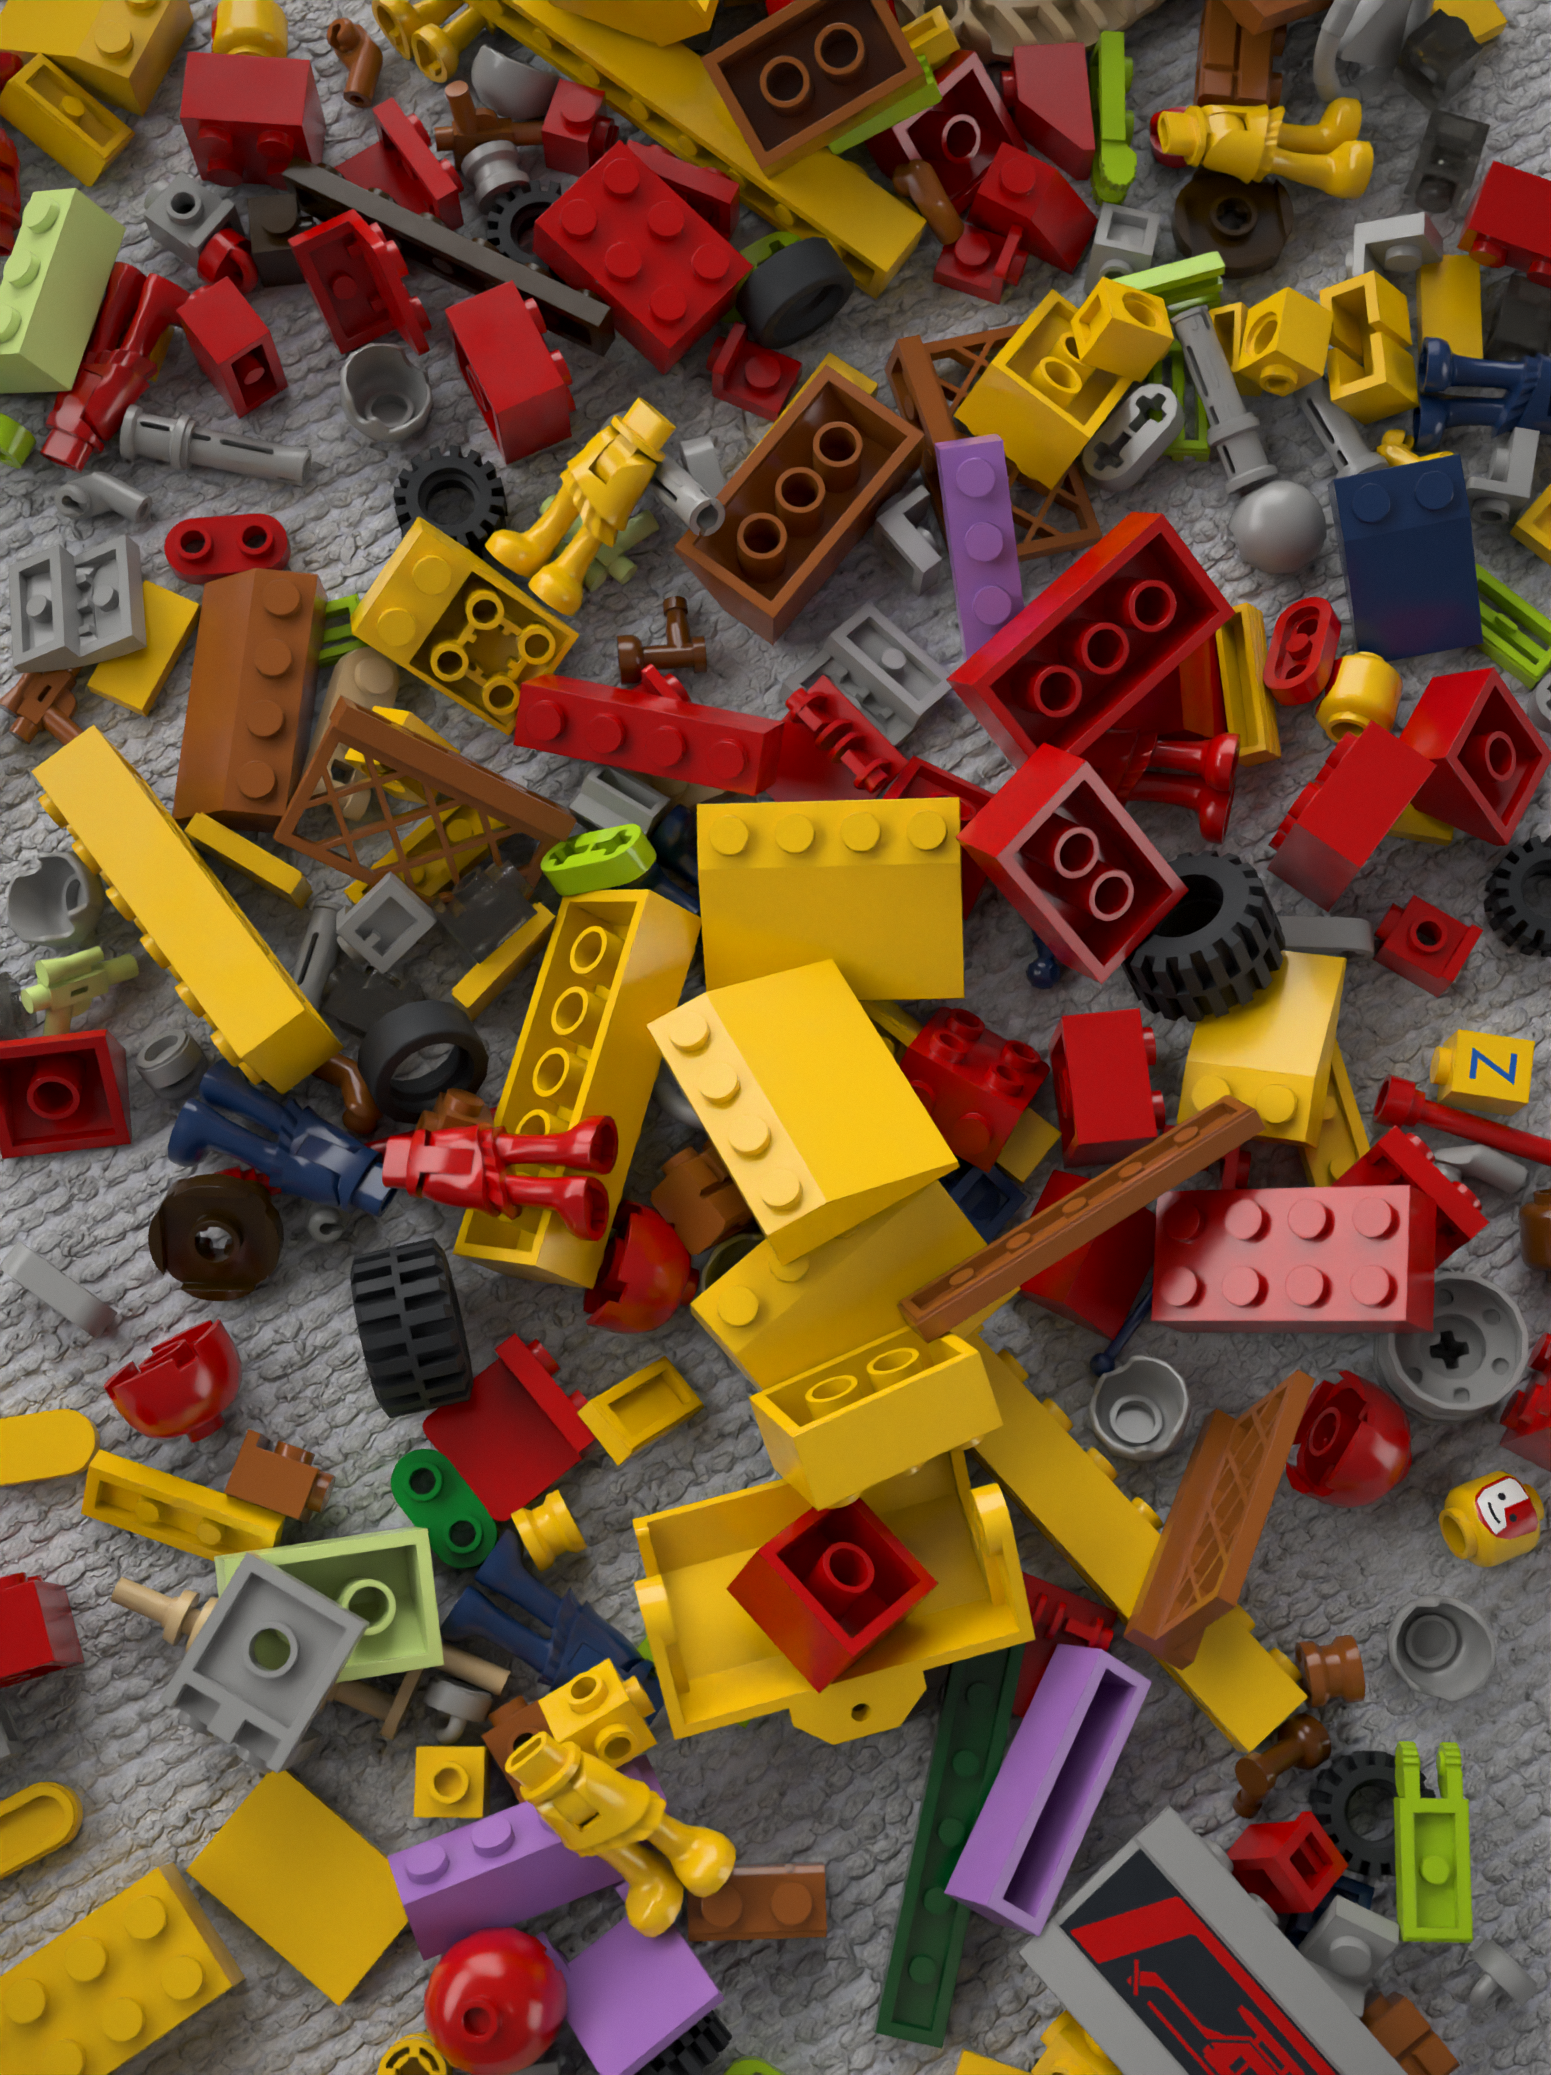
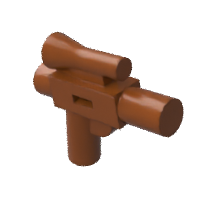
(479, 126)
(43, 703)

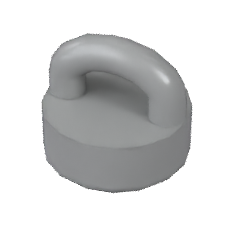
(171, 1058)
(455, 1704)
(1500, 1976)

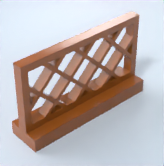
(923, 404)
(433, 767)
(1216, 1522)

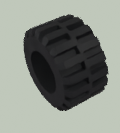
(1210, 944)
(411, 1328)

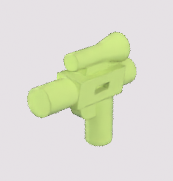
(611, 560)
(70, 984)

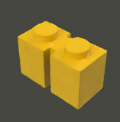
(1373, 330)

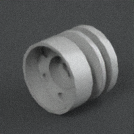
(1490, 1344)

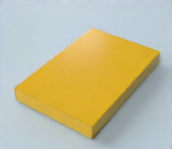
(305, 1883)

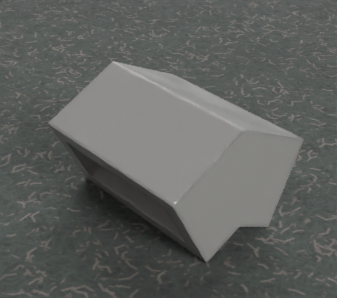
(617, 798)

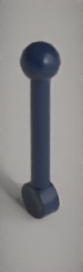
(1104, 1362)

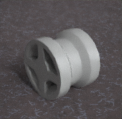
(493, 172)

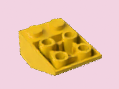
(460, 625)

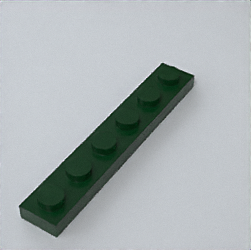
(958, 1780)

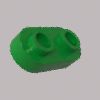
(444, 1508)

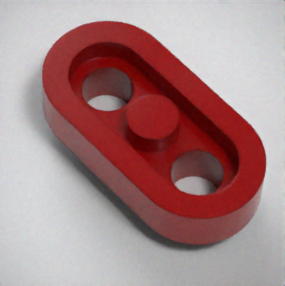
(225, 546)
(1302, 651)

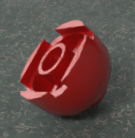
(641, 1275)
(180, 1385)
(1351, 1443)
(495, 2002)

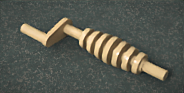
(181, 1617)

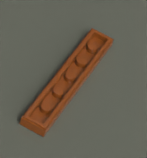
(1079, 1217)

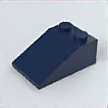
(1408, 558)

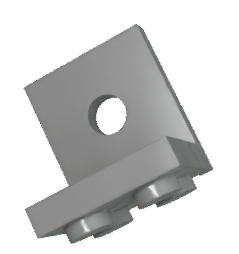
(236, 1697)

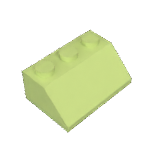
(54, 289)
(375, 1576)

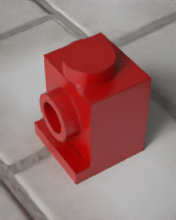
(577, 128)
(1426, 966)
(1287, 1863)

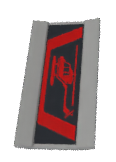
(1189, 1972)

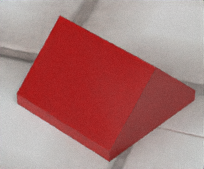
(1186, 702)
(63, 1094)
(1101, 1277)

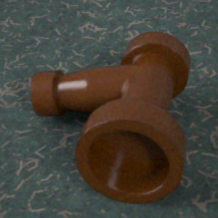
(679, 652)
(1300, 1744)

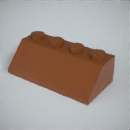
(802, 503)
(251, 698)

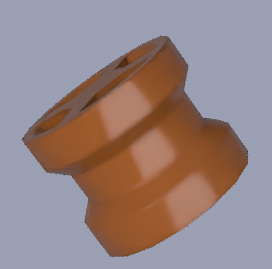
(1330, 1671)

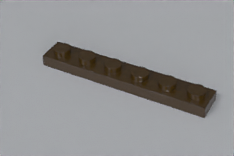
(466, 263)

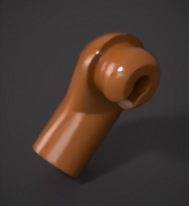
(360, 57)
(922, 184)
(361, 1108)

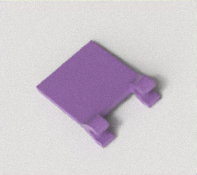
(633, 1993)

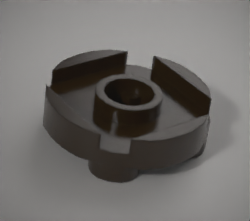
(1245, 250)
(225, 1203)

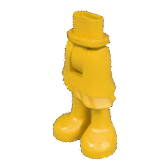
(417, 32)
(1257, 143)
(601, 488)
(607, 1815)

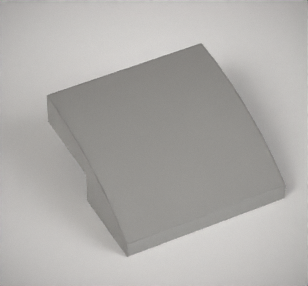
(76, 607)
(879, 673)

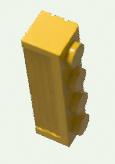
(1246, 697)

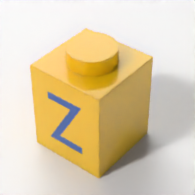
(1483, 1072)

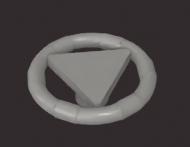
(1365, 34)

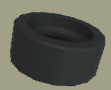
(794, 292)
(408, 1031)

